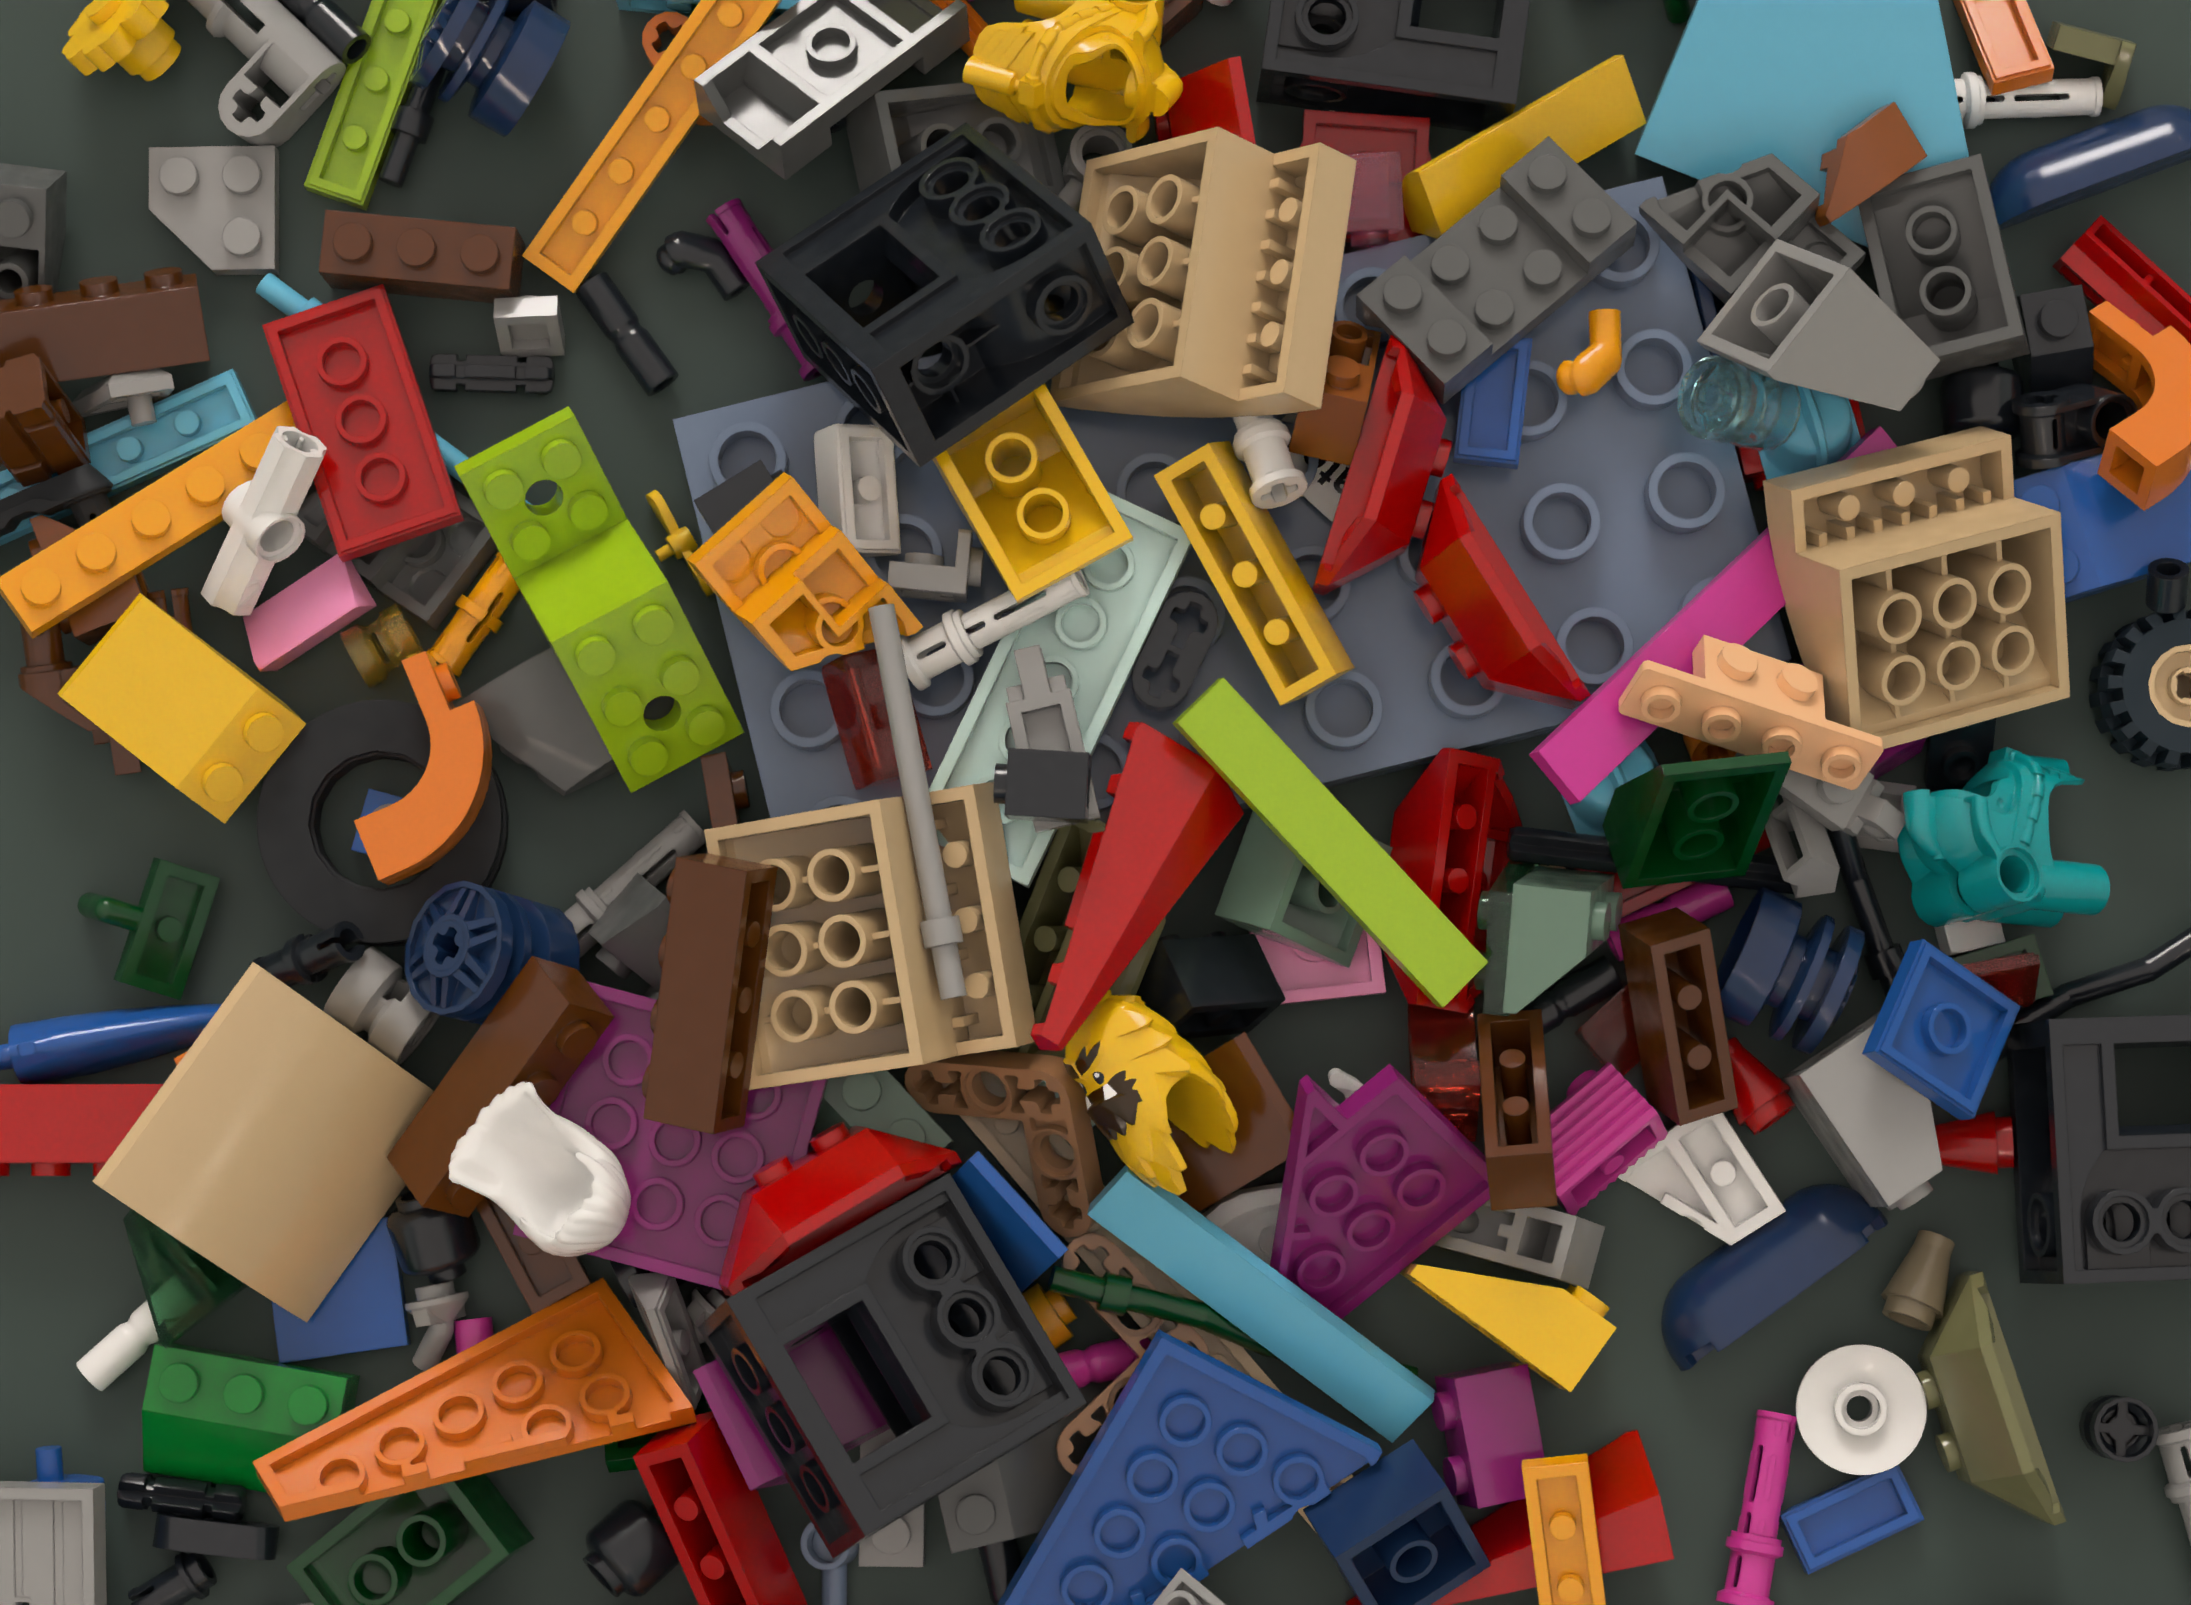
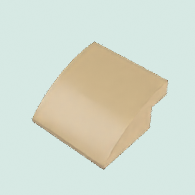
(1224, 272)
(1922, 586)
(846, 945)
(270, 1144)

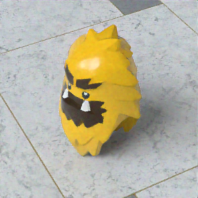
(1138, 1079)

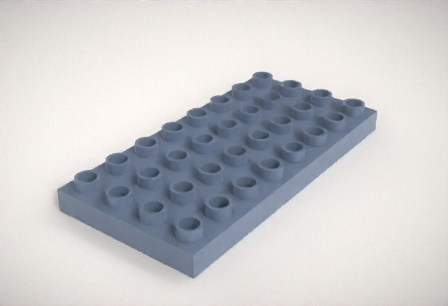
(1600, 522)

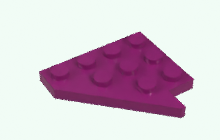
(1369, 1188)

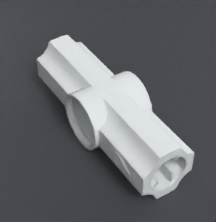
(263, 520)

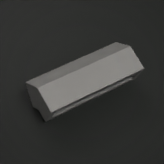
(1818, 868)

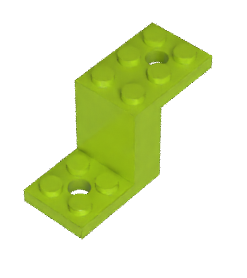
(600, 599)

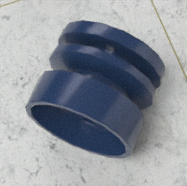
(491, 53)
(474, 945)
(1788, 971)

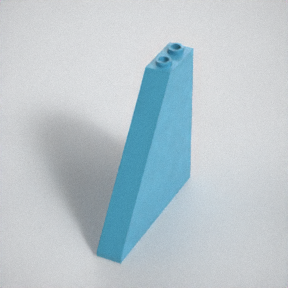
(1797, 80)

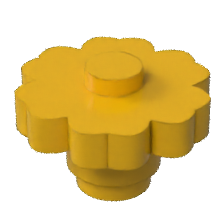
(123, 34)

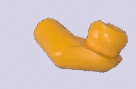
(1599, 360)

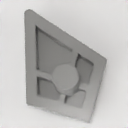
(127, 390)

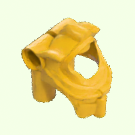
(1096, 45)

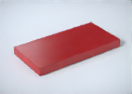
(362, 400)

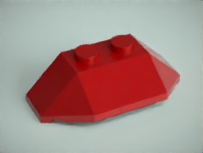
(1387, 474)
(1487, 609)
(1453, 847)
(823, 1196)

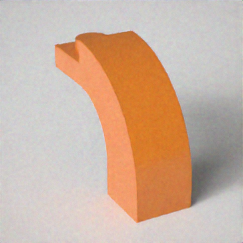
(2151, 448)
(452, 789)

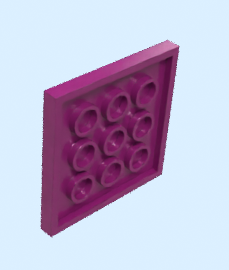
(678, 1178)

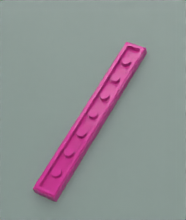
(1728, 609)

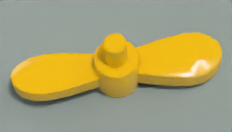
(679, 541)

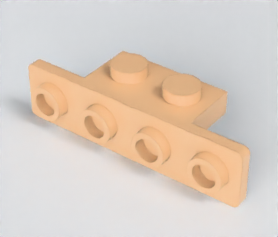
(1752, 709)

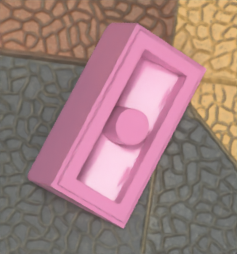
(306, 613)

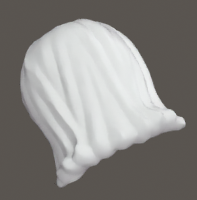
(543, 1173)

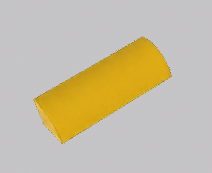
(1577, 116)

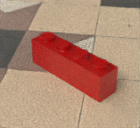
(67, 1124)
(715, 1518)

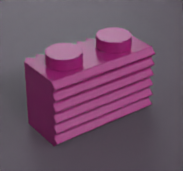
(1599, 1135)

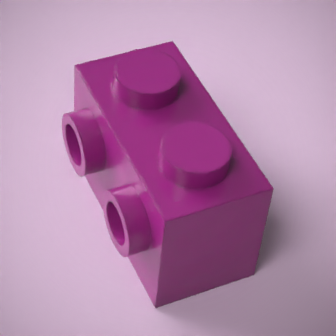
(1487, 1431)

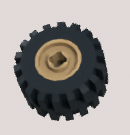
(2148, 690)

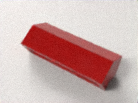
(2125, 277)

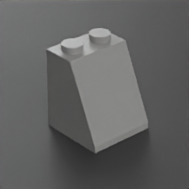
(1819, 330)
(1868, 1121)

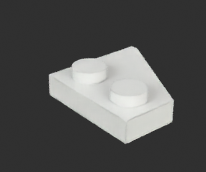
(1708, 1178)

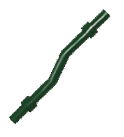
(1117, 1294)

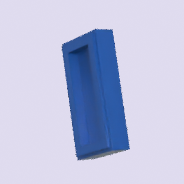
(1494, 411)
(1849, 1518)

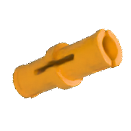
(475, 617)

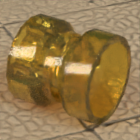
(395, 637)

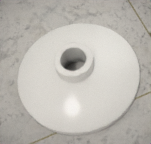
(1894, 1416)

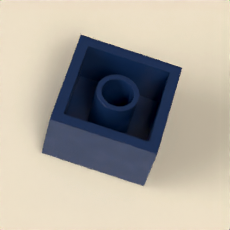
(1398, 1532)

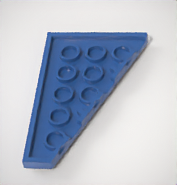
(1182, 1480)

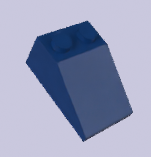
(2103, 532)
(1008, 1220)

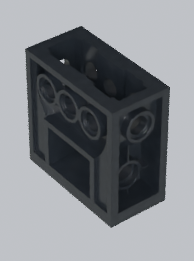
(1389, 64)
(957, 256)
(2083, 1173)
(932, 1339)

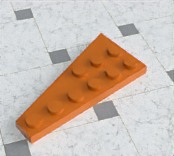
(522, 1396)

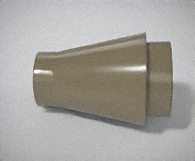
(1920, 1283)

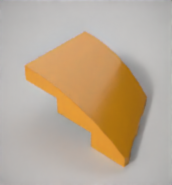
(795, 578)

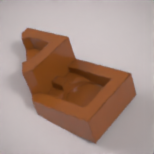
(1867, 161)

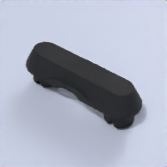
(79, 489)

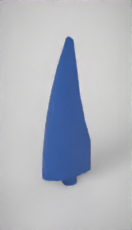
(100, 1040)

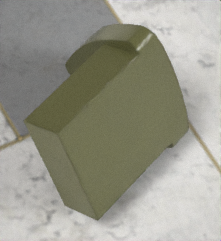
(2111, 50)

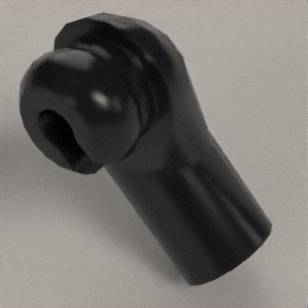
(704, 254)

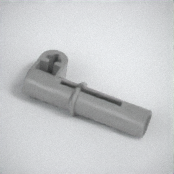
(278, 52)

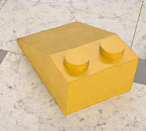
(1032, 496)
(182, 708)
(1537, 1324)

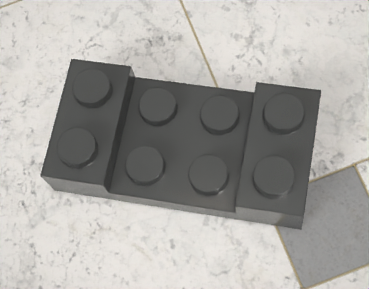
(818, 66)
(1499, 269)

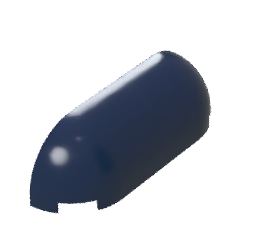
(2091, 162)
(1764, 1270)

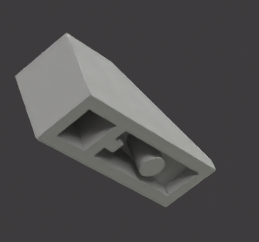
(1530, 1241)

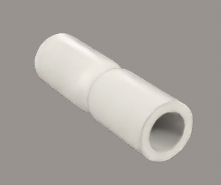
(119, 1349)

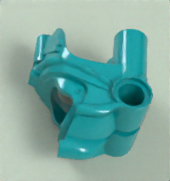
(1989, 848)

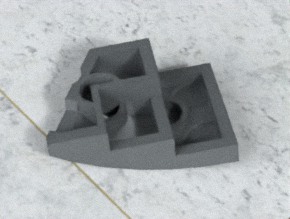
(1734, 219)
(420, 573)
(545, 724)

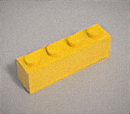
(1254, 572)

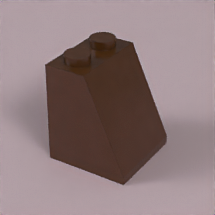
(1261, 1131)

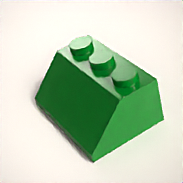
(223, 1410)

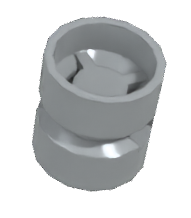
(380, 1002)

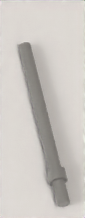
(941, 929)

